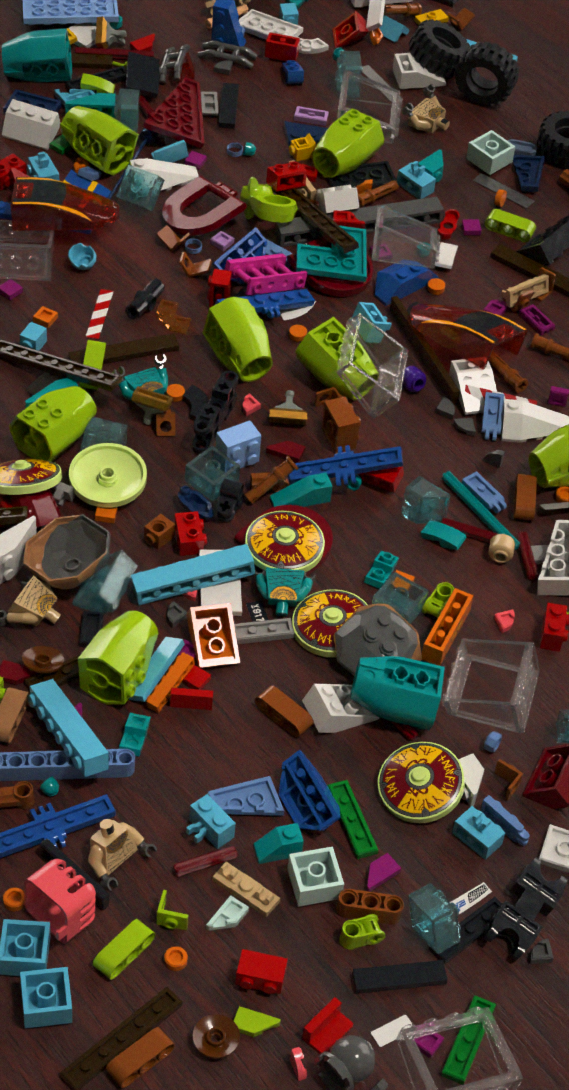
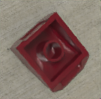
(39, 504)

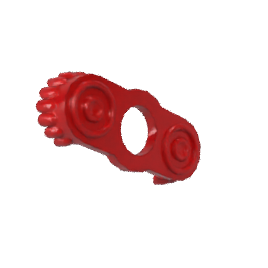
(451, 217)

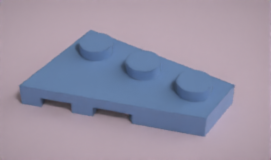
(249, 798)

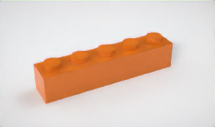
(172, 679)

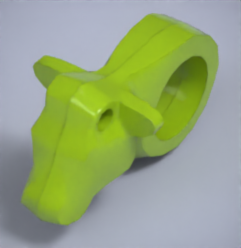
(266, 204)

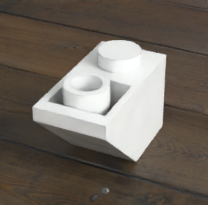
(473, 776)

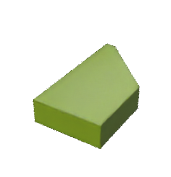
(253, 1022)

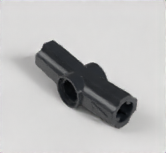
(145, 299)

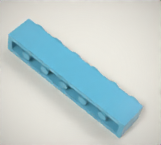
(193, 574)
(68, 728)

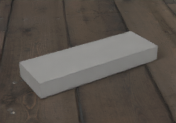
(264, 631)

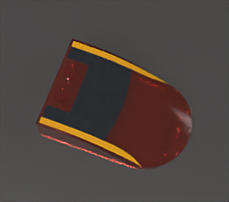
(57, 205)
(467, 330)

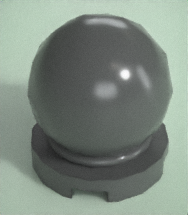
(348, 1063)

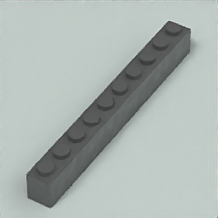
(301, 232)

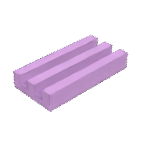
(311, 116)

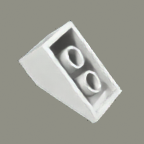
(13, 547)

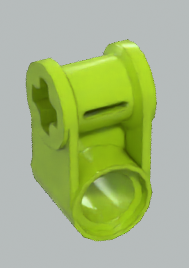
(438, 599)
(365, 932)

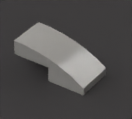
(209, 103)

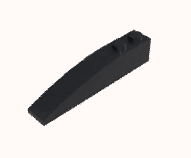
(548, 245)

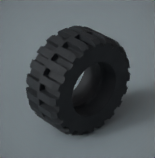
(437, 47)
(494, 59)
(554, 139)

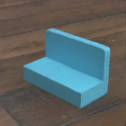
(392, 29)
(171, 152)

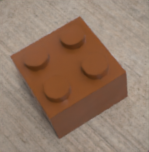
(340, 423)

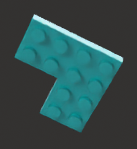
(332, 262)

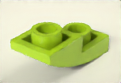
(96, 83)

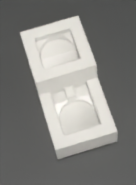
(447, 255)

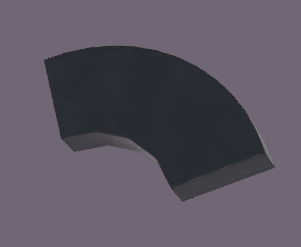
(195, 398)

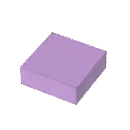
(222, 241)

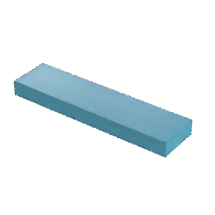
(158, 666)

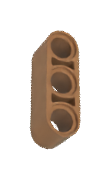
(11, 712)

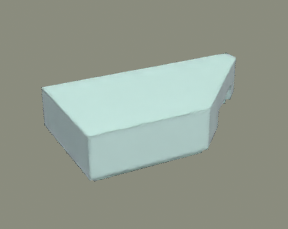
(228, 915)

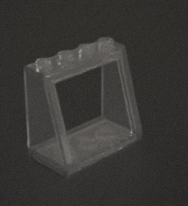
(366, 90)
(402, 239)
(26, 260)
(386, 355)
(504, 654)
(418, 1071)

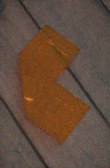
(167, 314)

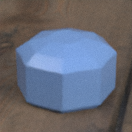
(492, 741)

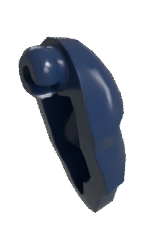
(195, 501)

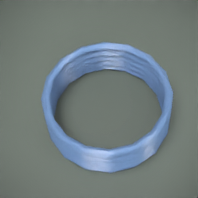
(235, 154)
(191, 241)

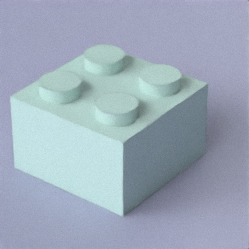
(490, 152)
(315, 876)

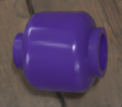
(413, 379)

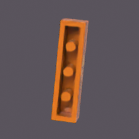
(447, 627)

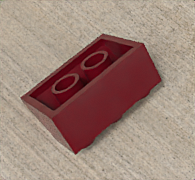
(550, 778)

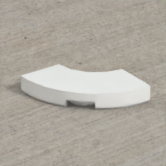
(312, 46)

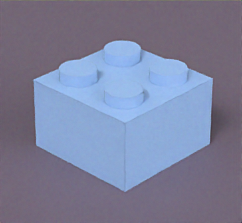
(240, 443)

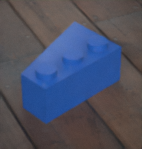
(226, 23)

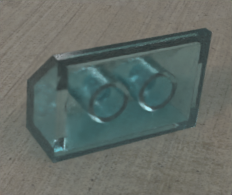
(107, 586)

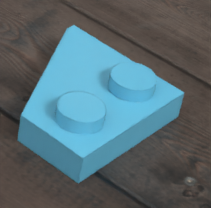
(73, 94)

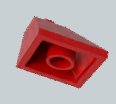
(350, 30)

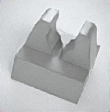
(62, 493)

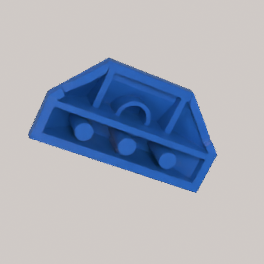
(249, 246)
(401, 281)
(307, 794)

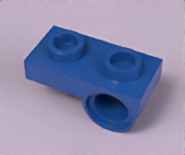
(293, 72)

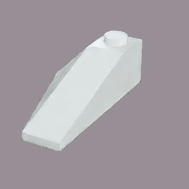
(172, 173)
(528, 421)

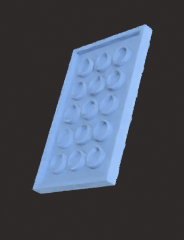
(69, 11)

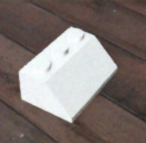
(30, 124)

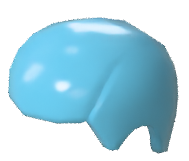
(82, 256)

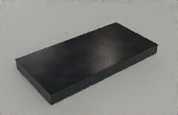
(142, 74)
(378, 172)

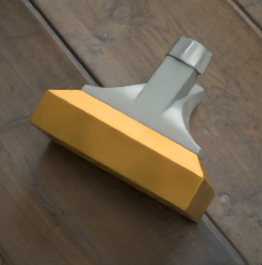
(106, 34)
(151, 402)
(288, 412)

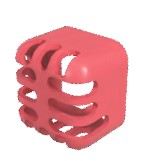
(49, 900)

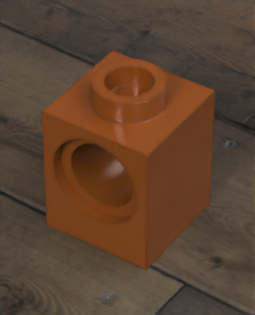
(159, 531)

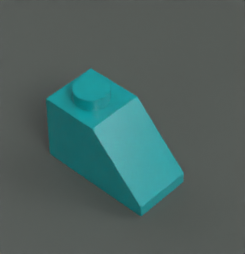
(433, 165)
(279, 843)

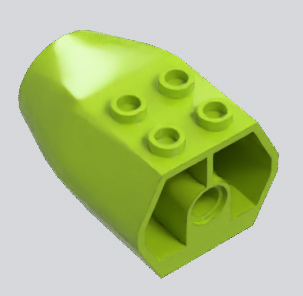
(99, 138)
(347, 144)
(239, 338)
(321, 352)
(53, 423)
(551, 459)
(118, 658)

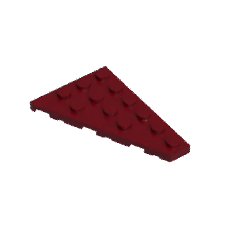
(180, 114)

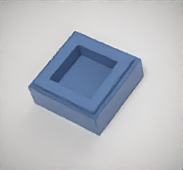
(89, 173)

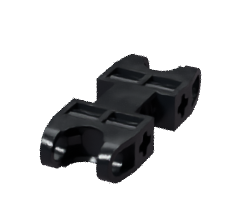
(214, 412)
(517, 920)

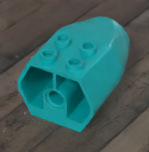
(38, 56)
(399, 689)

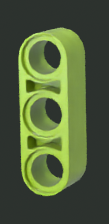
(510, 225)
(94, 357)
(124, 949)

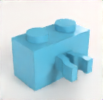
(42, 167)
(416, 180)
(372, 313)
(210, 822)
(478, 832)

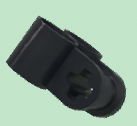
(230, 499)

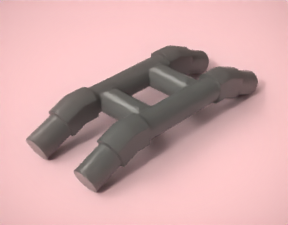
(235, 57)
(177, 65)

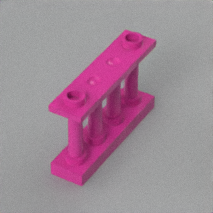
(263, 265)

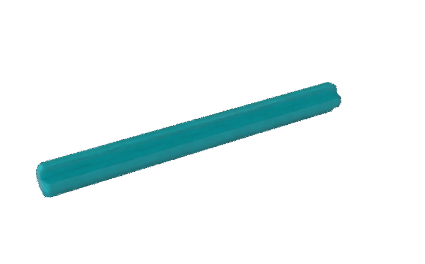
(476, 506)

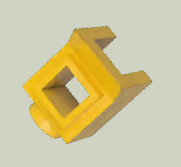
(302, 148)

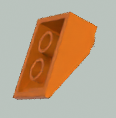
(213, 635)

